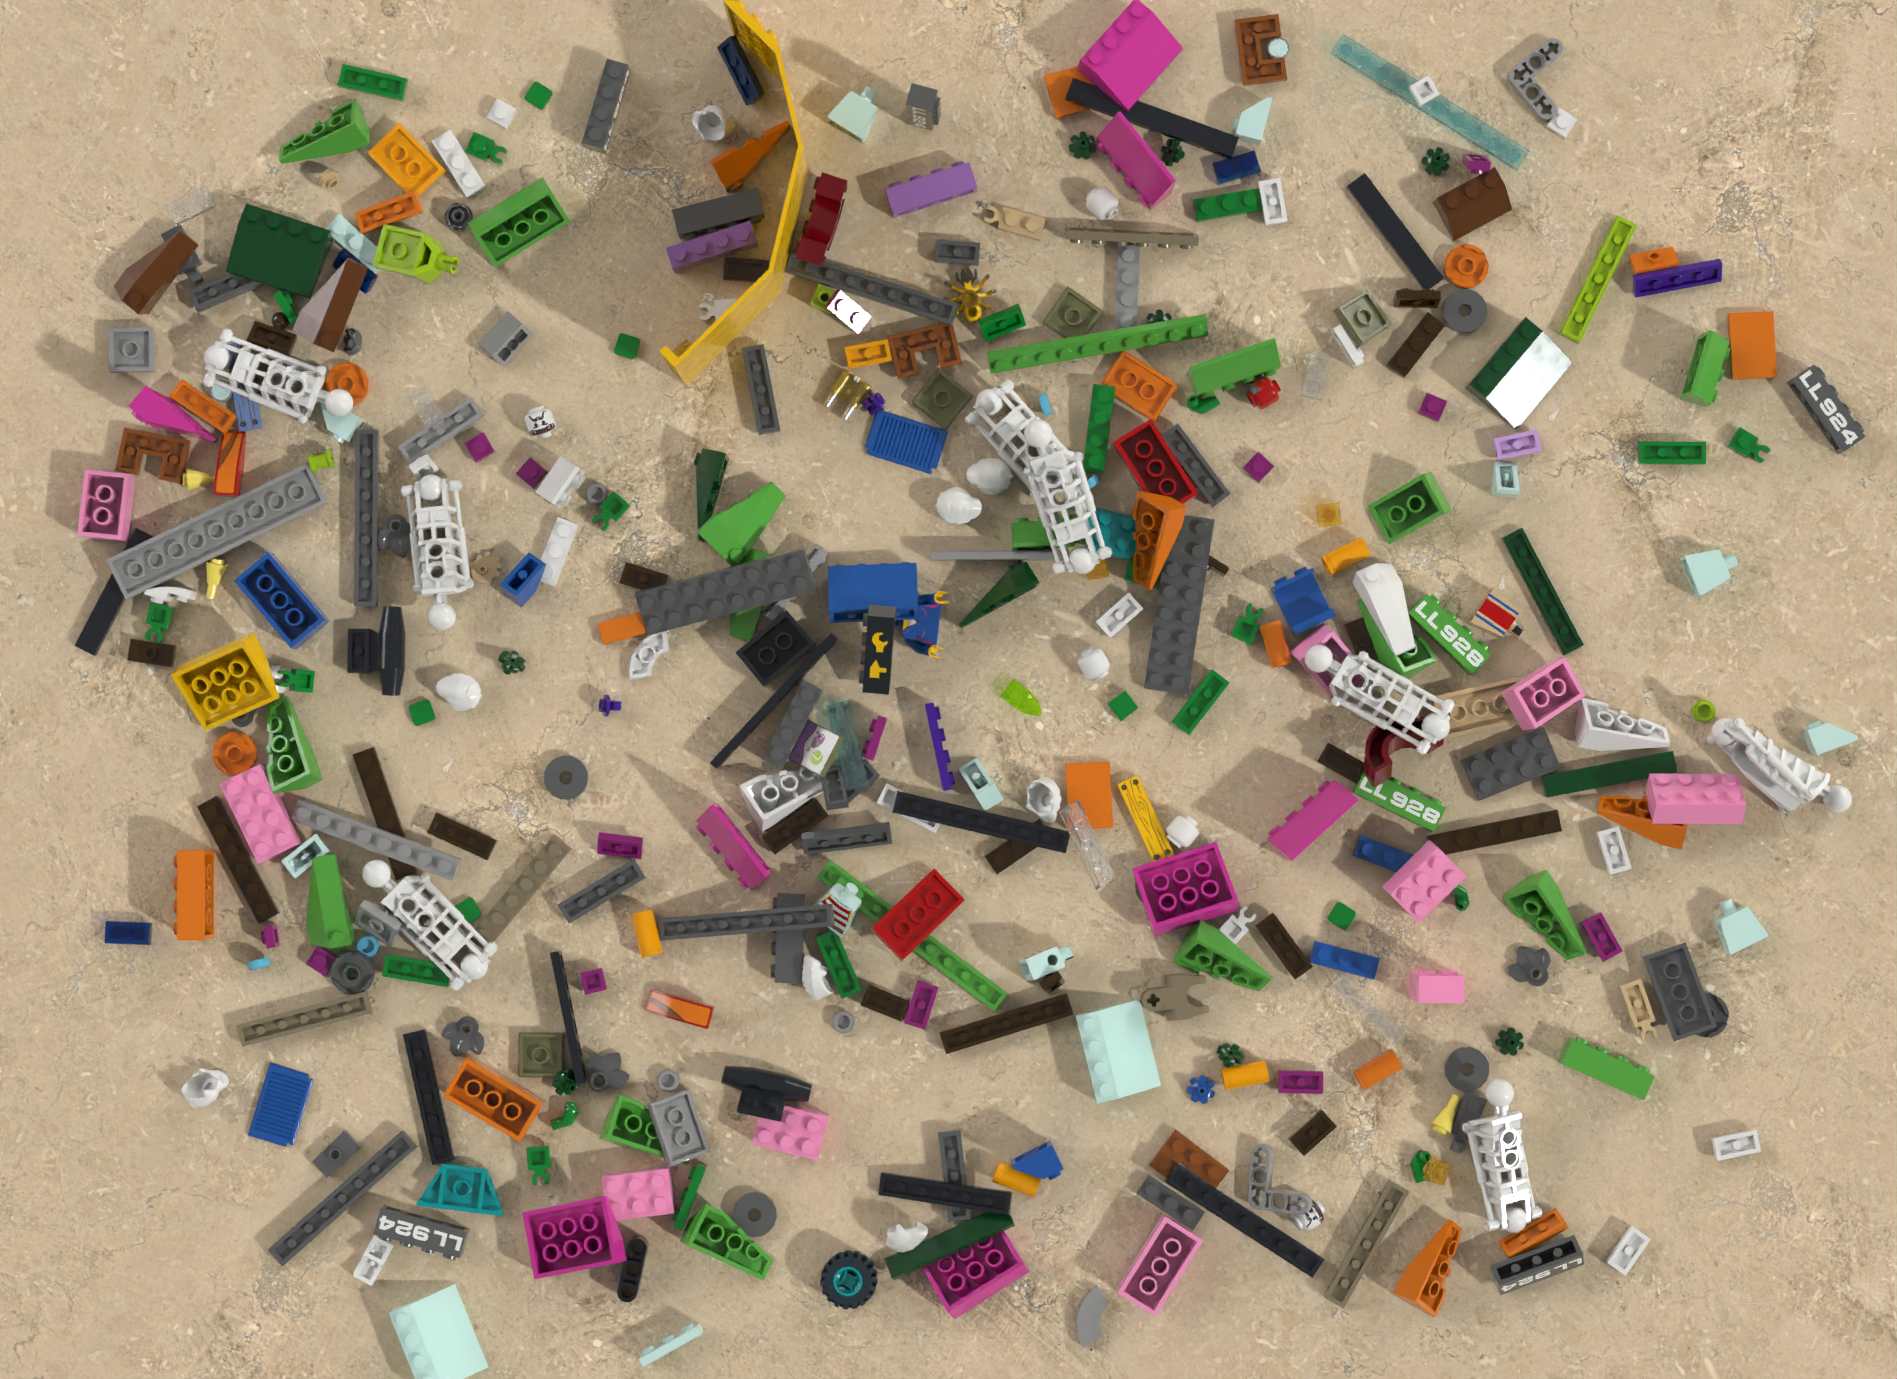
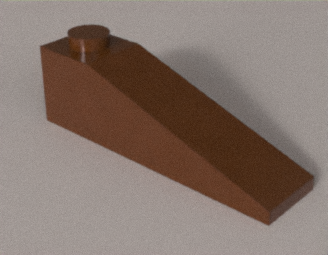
(151, 275)
(327, 312)

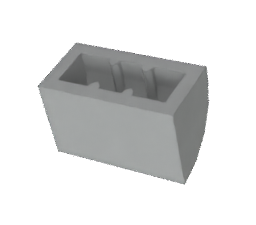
(505, 338)

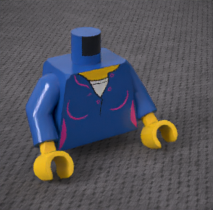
(923, 632)

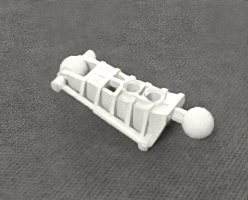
(219, 358)
(990, 403)
(431, 489)
(1080, 559)
(1434, 726)
(1775, 771)
(473, 965)
(1496, 1149)

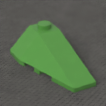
(745, 622)
(290, 755)
(632, 1127)
(723, 1239)

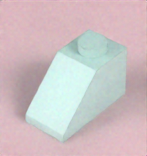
(1252, 122)
(342, 427)
(1826, 737)
(981, 784)

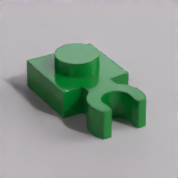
(482, 148)
(285, 302)
(1745, 444)
(613, 507)
(158, 617)
(1247, 627)
(297, 680)
(539, 1159)

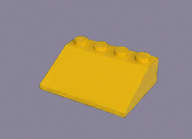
(227, 681)

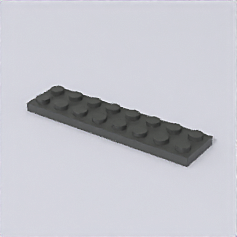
(726, 591)
(1179, 608)

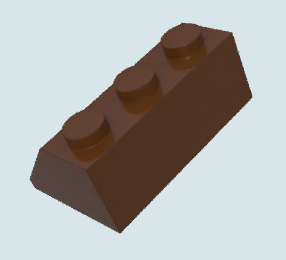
(1473, 204)

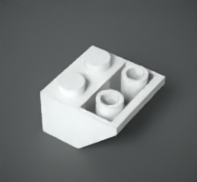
(561, 482)

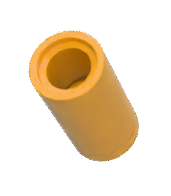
(1345, 556)
(646, 933)
(1245, 1075)
(1015, 1179)

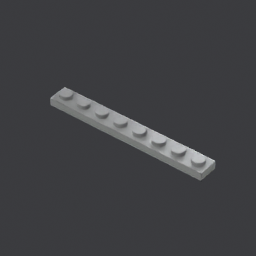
(376, 839)

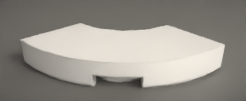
(646, 654)

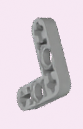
(1529, 82)
(1268, 1194)

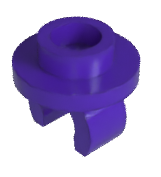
(873, 402)
(606, 705)

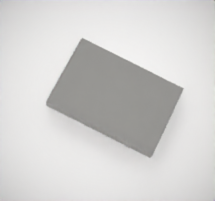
(678, 1127)

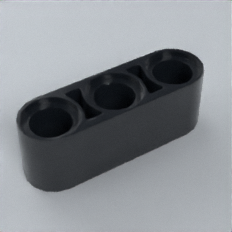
(626, 1277)

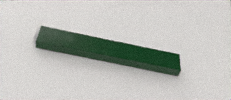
(1542, 591)
(1608, 774)
(948, 1243)

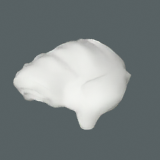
(713, 123)
(990, 475)
(957, 506)
(460, 691)
(1044, 799)
(814, 978)
(204, 1087)
(906, 1239)

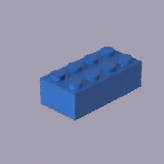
(282, 600)

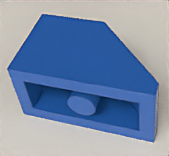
(523, 580)

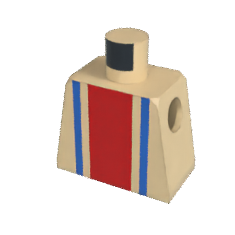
(1496, 615)

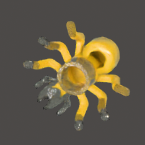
(969, 297)

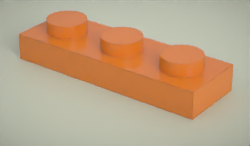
(389, 212)
(203, 407)
(1533, 1234)

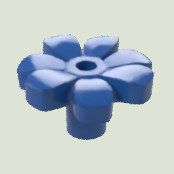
(1201, 1084)

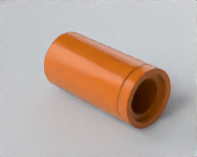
(1276, 644)
(1377, 1069)

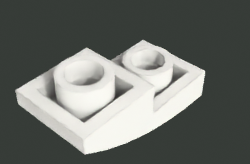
(163, 594)

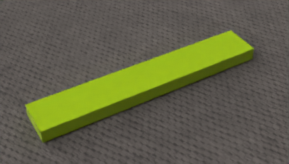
(1597, 279)

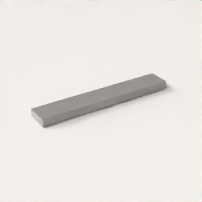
(1003, 555)

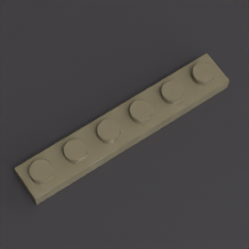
(1141, 238)
(522, 890)
(304, 1018)
(1366, 1244)

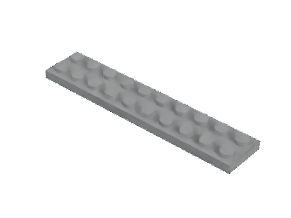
(217, 531)

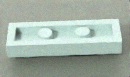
(353, 241)
(670, 1343)

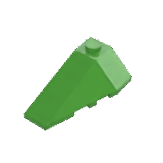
(335, 136)
(739, 527)
(1405, 664)
(1543, 907)
(327, 911)
(1214, 953)

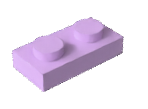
(1517, 445)

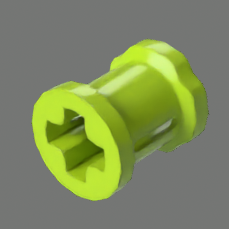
(321, 460)

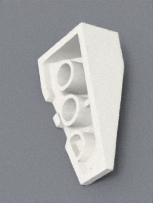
(1386, 602)

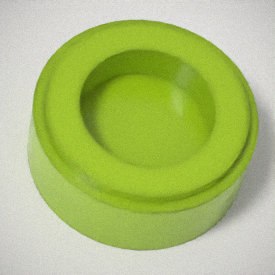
(1703, 711)

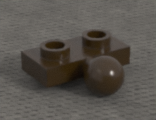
(273, 337)

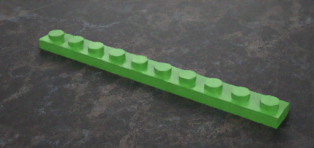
(1098, 343)
(929, 948)

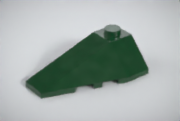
(709, 477)
(1012, 585)

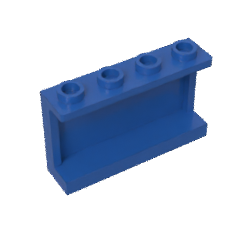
(883, 584)

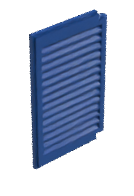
(905, 441)
(281, 1105)

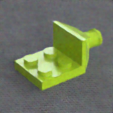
(412, 254)

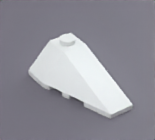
(1607, 729)
(779, 795)

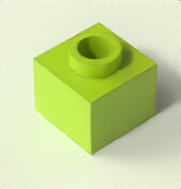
(816, 301)

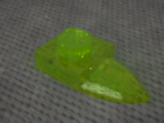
(1021, 699)

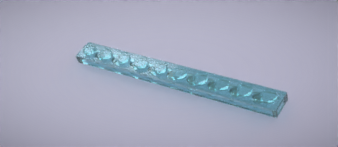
(1439, 108)

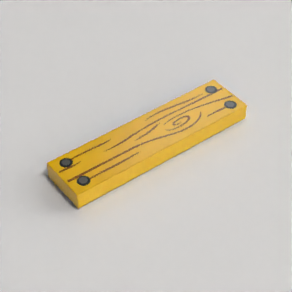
(1145, 819)

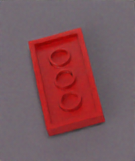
(917, 914)

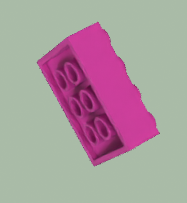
(1130, 55)
(1135, 161)
(164, 413)
(1311, 820)
(734, 846)
(1185, 889)
(573, 1237)
(975, 1273)

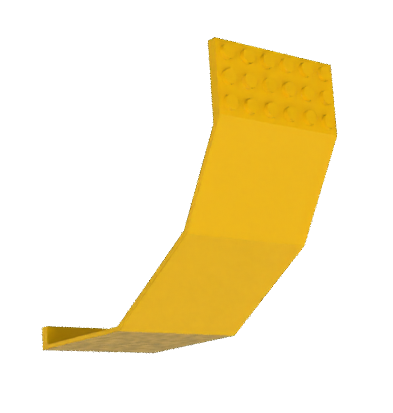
(732, 322)

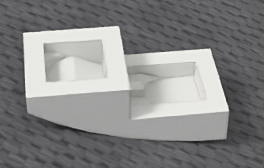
(373, 1260)

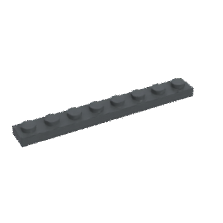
(874, 289)
(366, 518)
(746, 922)
(342, 1198)

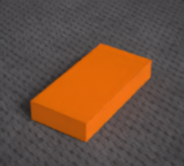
(622, 628)

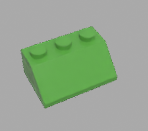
(1705, 369)
(1032, 535)

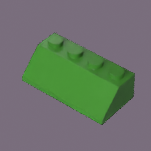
(518, 222)
(1234, 368)

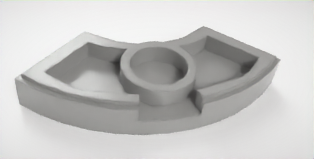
(1089, 1316)

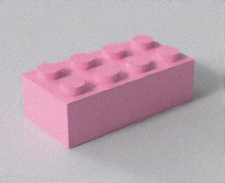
(1695, 799)
(261, 814)
(1159, 1264)

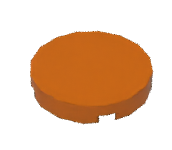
(1466, 266)
(349, 378)
(235, 753)

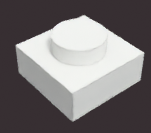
(1424, 91)
(501, 114)
(1561, 123)
(423, 466)

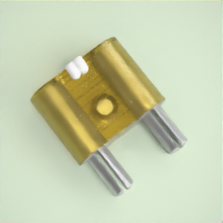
(849, 389)

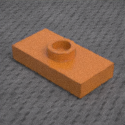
(1653, 260)

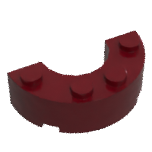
(824, 219)
(1382, 744)

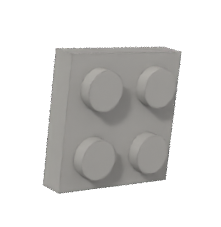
(131, 349)
(377, 923)

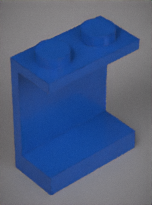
(1301, 601)

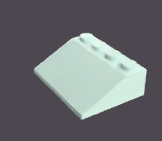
(1118, 1051)
(438, 1336)

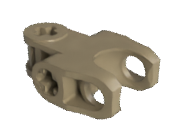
(1173, 997)

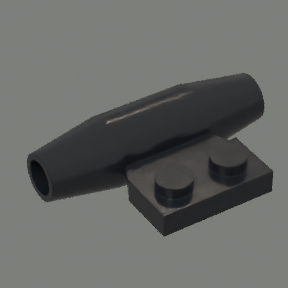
(380, 651)
(765, 1090)

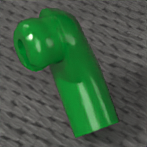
(1200, 406)
(1461, 898)
(568, 1117)
(1418, 1163)

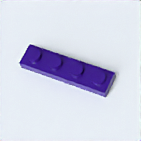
(1677, 278)
(938, 737)

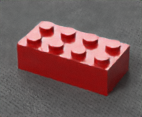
(1153, 463)

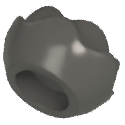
(455, 210)
(352, 341)

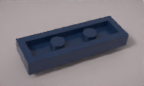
(741, 70)

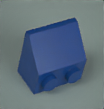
(1039, 1162)

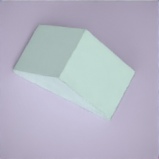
(1505, 480)
(301, 859)

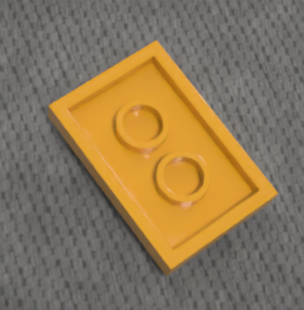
(406, 161)

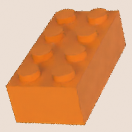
(194, 894)
(494, 1098)

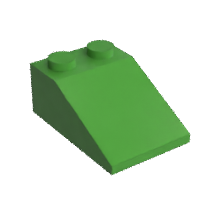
(1409, 507)

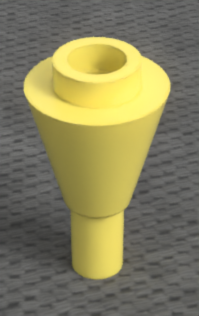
(196, 479)
(215, 569)
(1444, 1121)

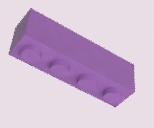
(931, 189)
(712, 247)

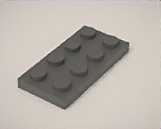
(1510, 764)
(1679, 992)

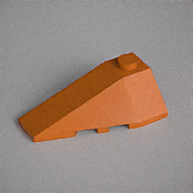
(737, 165)
(1157, 527)
(1635, 816)
(1425, 1277)

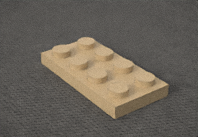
(1478, 708)

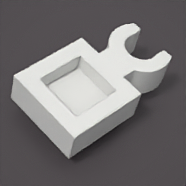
(716, 311)
(1234, 927)

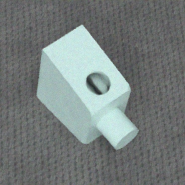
(855, 114)
(1707, 570)
(1738, 927)

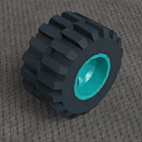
(848, 1279)

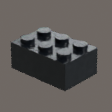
(775, 648)

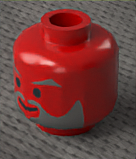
(1263, 392)

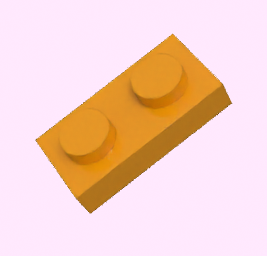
(868, 354)

